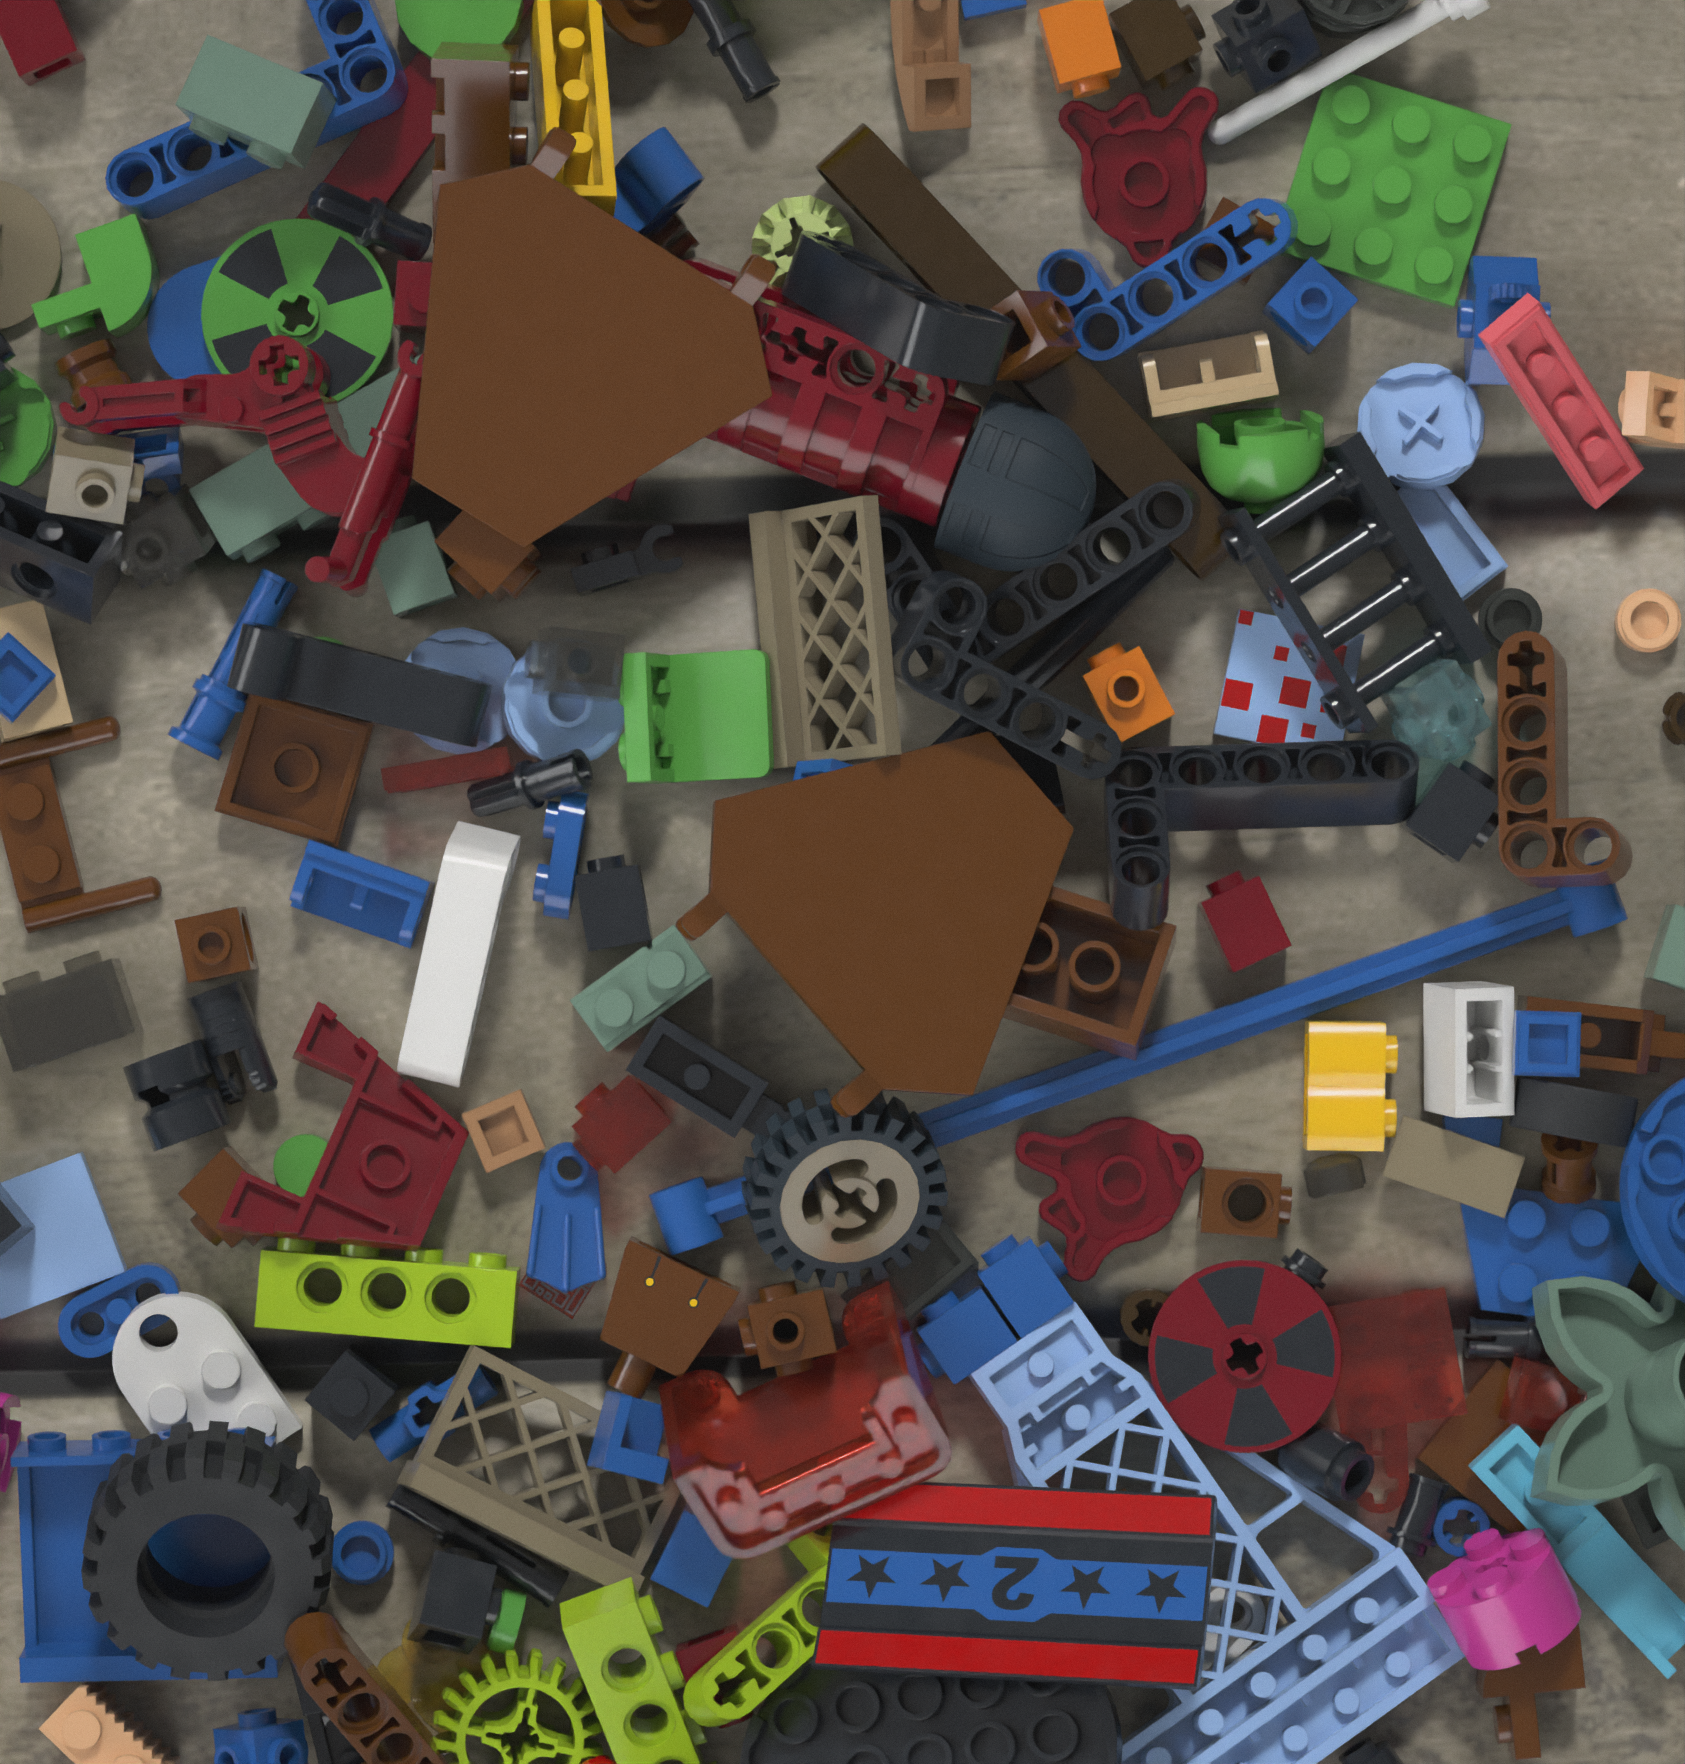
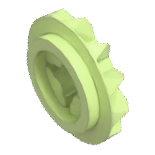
(775, 230)

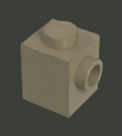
(93, 475)

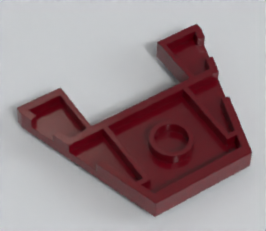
(379, 1166)

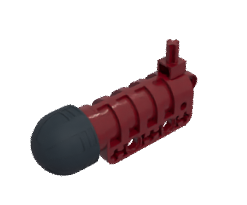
(1004, 483)

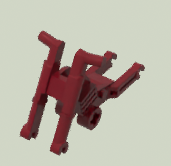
(302, 434)

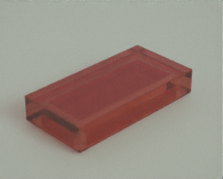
(447, 770)

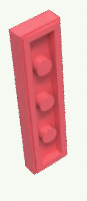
(1561, 400)

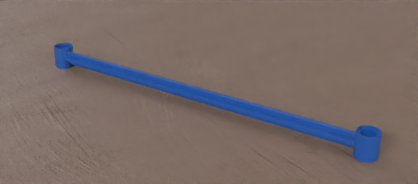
(693, 1214)

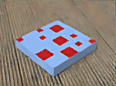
(1271, 690)

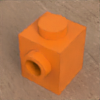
(1079, 46)
(1125, 691)

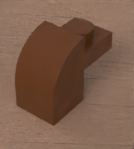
(1551, 1671)

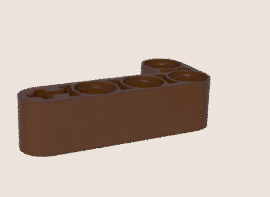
(1547, 759)
(357, 1694)

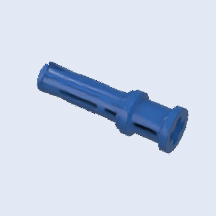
(214, 702)

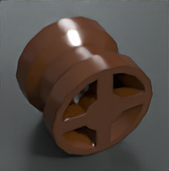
(91, 367)

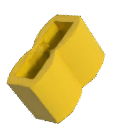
(1347, 1085)

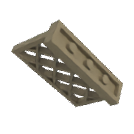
(799, 635)
(507, 1513)

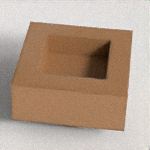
(504, 1130)

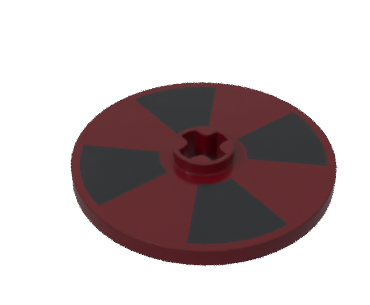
(1294, 1371)

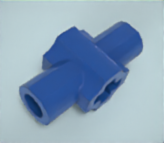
(405, 1428)

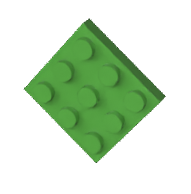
(1393, 187)

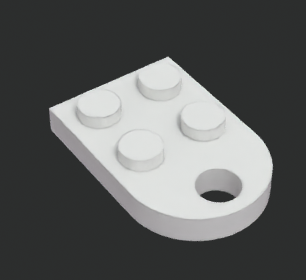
(200, 1375)

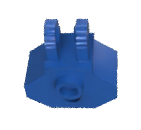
(1492, 289)

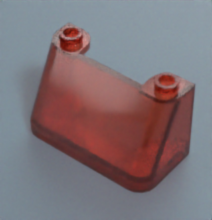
(808, 1441)

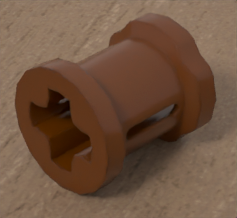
(1568, 1169)

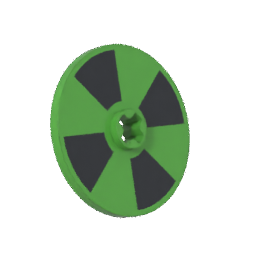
(290, 263)

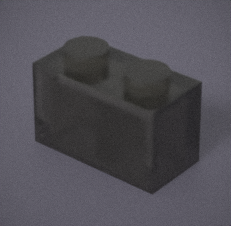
(66, 1012)

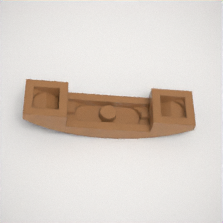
(927, 64)

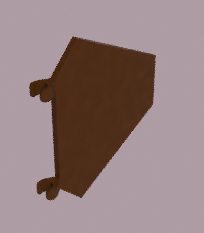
(568, 350)
(893, 903)

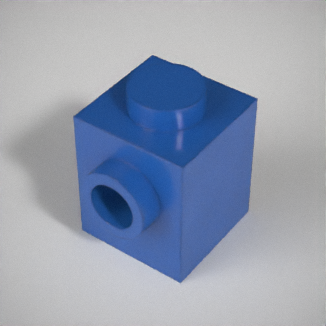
(1025, 1282)
(962, 1334)

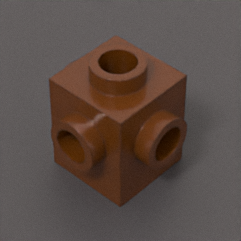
(804, 1307)

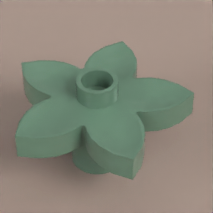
(1634, 1412)

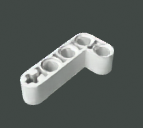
(457, 952)

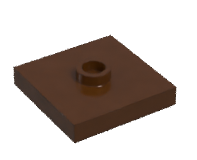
(295, 768)
(1468, 1435)

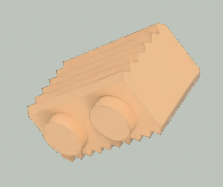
(99, 1731)

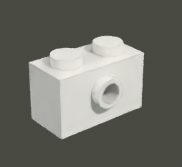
(1468, 1049)

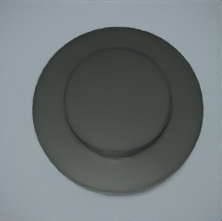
(1508, 613)

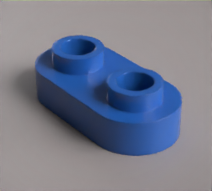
(566, 826)
(113, 1302)

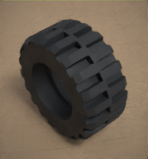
(194, 1624)

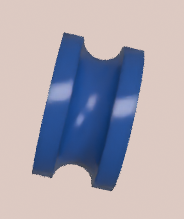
(1449, 1511)

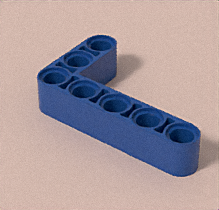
(342, 74)

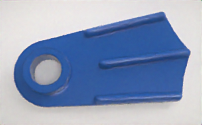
(566, 1224)

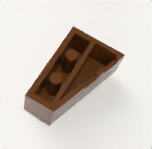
(477, 111)

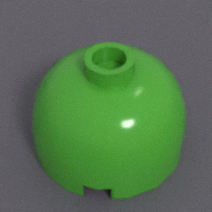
(1260, 455)

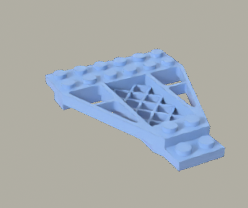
(1301, 1684)

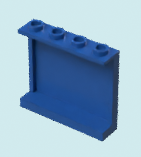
(54, 1508)

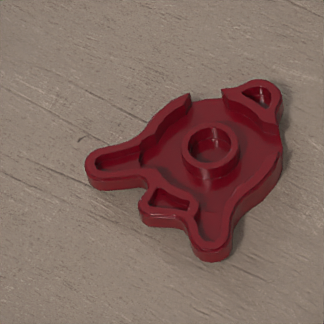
(1143, 171)
(1112, 1184)

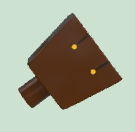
(660, 1315)

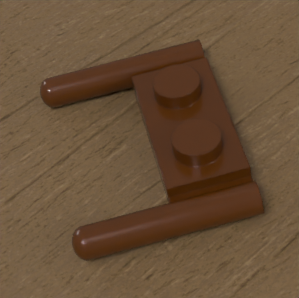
(40, 837)

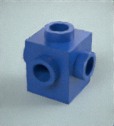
(261, 1739)

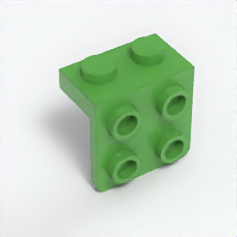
(696, 716)

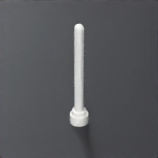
(1340, 64)

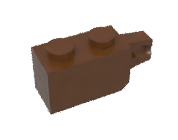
(1615, 1035)

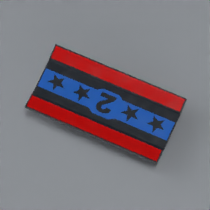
(1022, 1585)

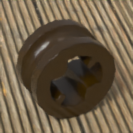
(1129, 1312)

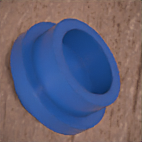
(362, 1552)

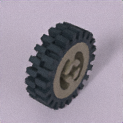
(829, 1227)

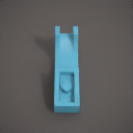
(1588, 1551)

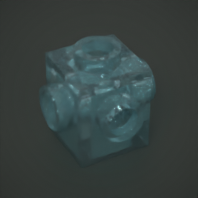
(1437, 711)

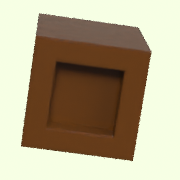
(216, 944)
(1214, 1192)

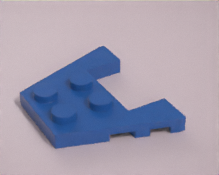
(1538, 1238)

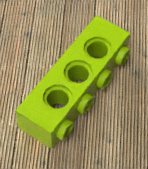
(289, 1305)
(616, 1620)

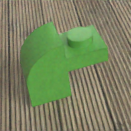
(121, 287)

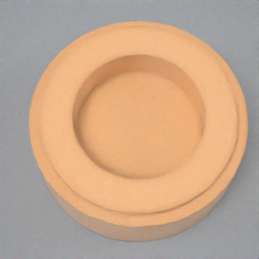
(1647, 620)

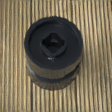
(177, 1095)

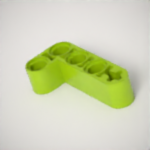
(779, 1624)

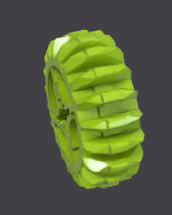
(489, 1725)

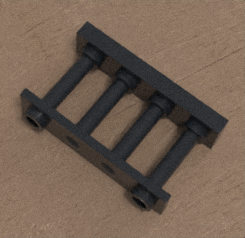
(1415, 581)

